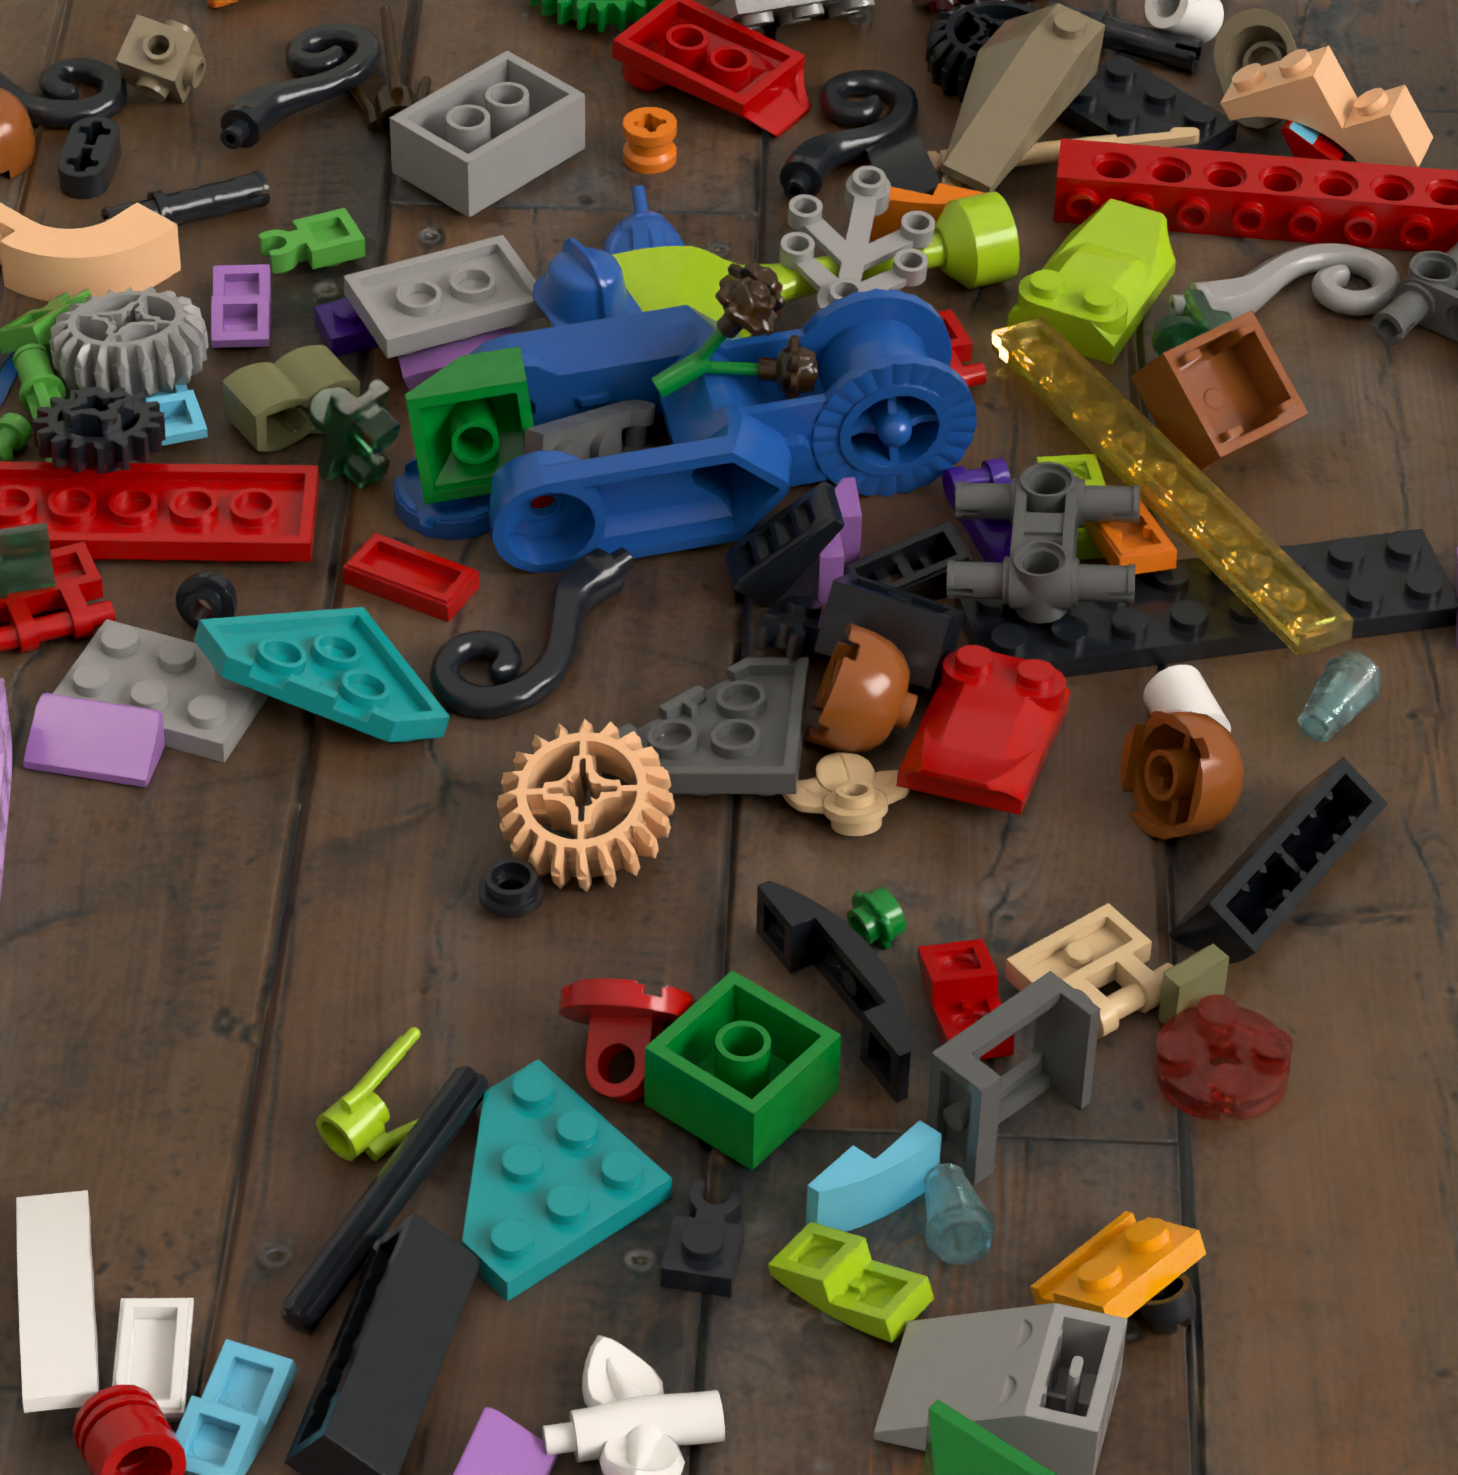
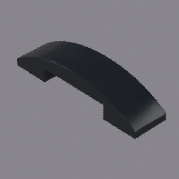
(809, 934)

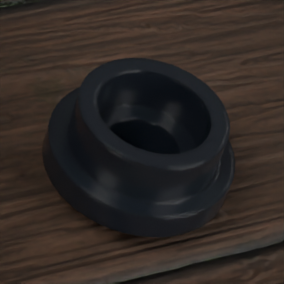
(211, 588)
(511, 888)

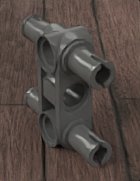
(1423, 298)
(1042, 572)

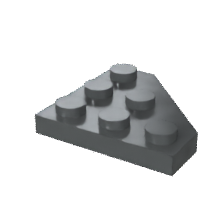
(735, 734)

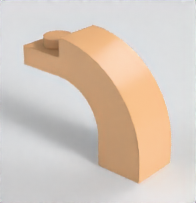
(121, 253)

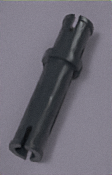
(1145, 41)
(204, 200)

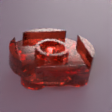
(1227, 1031)

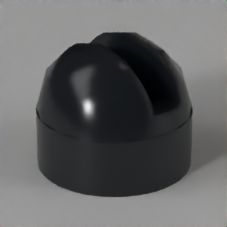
(1170, 1307)

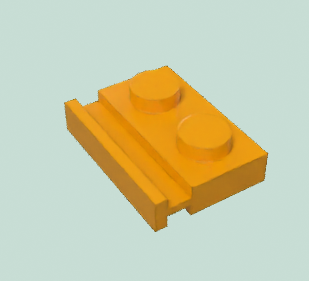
(1121, 1266)

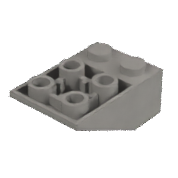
(1022, 1373)

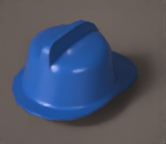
(582, 286)

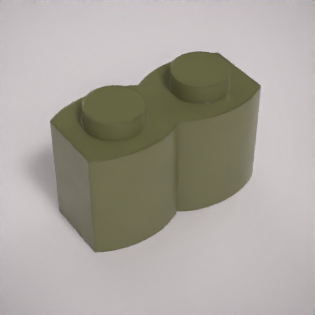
(274, 399)

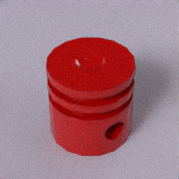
(127, 1434)

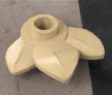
(848, 793)

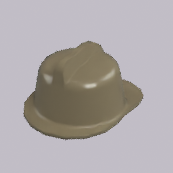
(1247, 39)

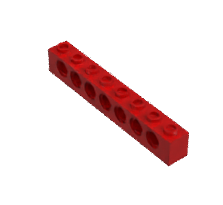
(1263, 195)

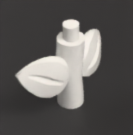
(631, 1419)

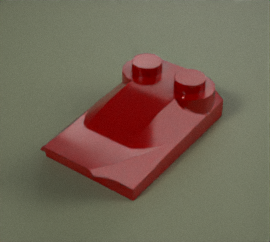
(716, 62)
(987, 729)

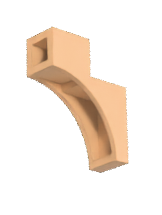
(1316, 93)

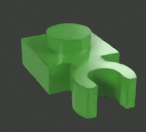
(319, 239)
(37, 323)

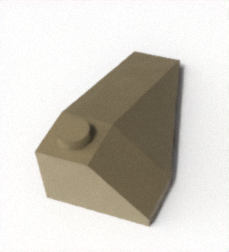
(1019, 90)

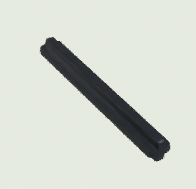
(384, 1199)

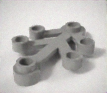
(865, 197)

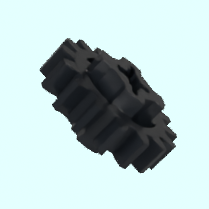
(99, 429)

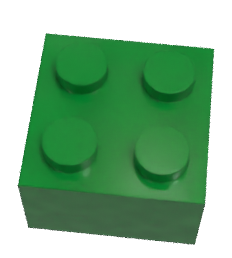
(742, 1069)

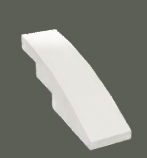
(56, 1301)

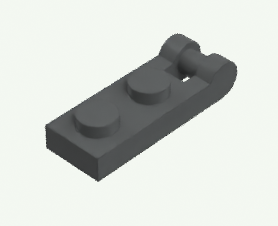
(595, 431)

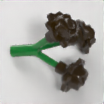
(750, 303)

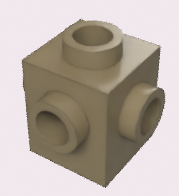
(161, 59)

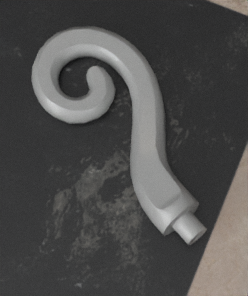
(1333, 268)

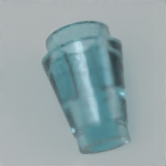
(1341, 693)
(955, 1216)

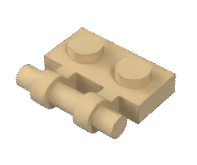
(1090, 955)

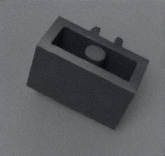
(913, 623)

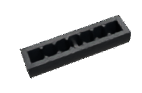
(1282, 864)
(386, 1354)

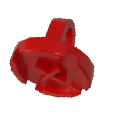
(620, 1020)

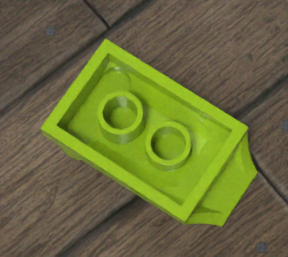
(1101, 279)

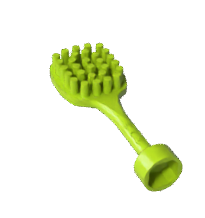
(971, 244)

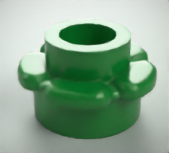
(876, 917)

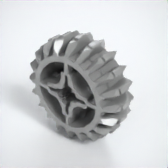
(129, 342)

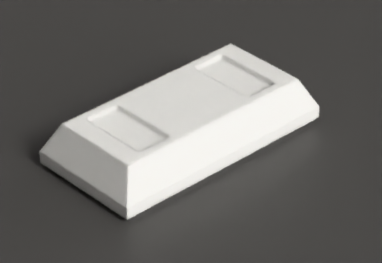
(155, 1349)

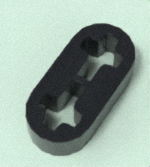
(89, 157)

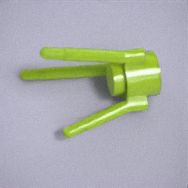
(360, 1116)

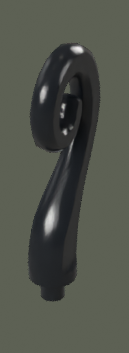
(324, 78)
(61, 102)
(821, 155)
(575, 595)

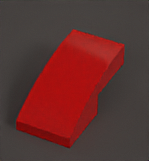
(961, 988)

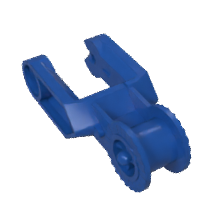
(878, 413)

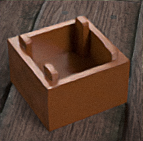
(1220, 392)

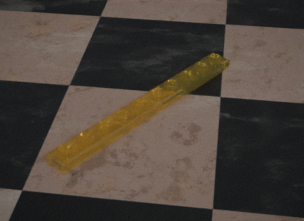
(1174, 488)

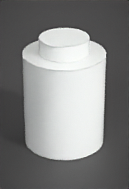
(1186, 17)
(1182, 689)

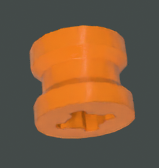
(649, 140)

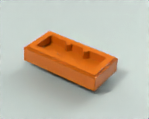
(1135, 544)

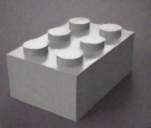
(487, 133)

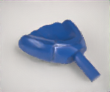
(641, 228)

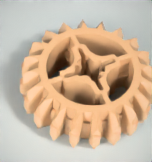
(615, 826)

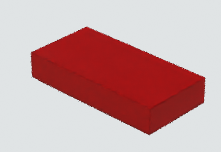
(411, 577)

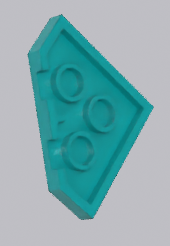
(327, 665)
(549, 1180)

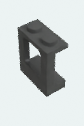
(972, 1099)

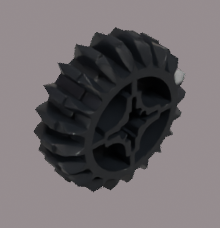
(960, 35)

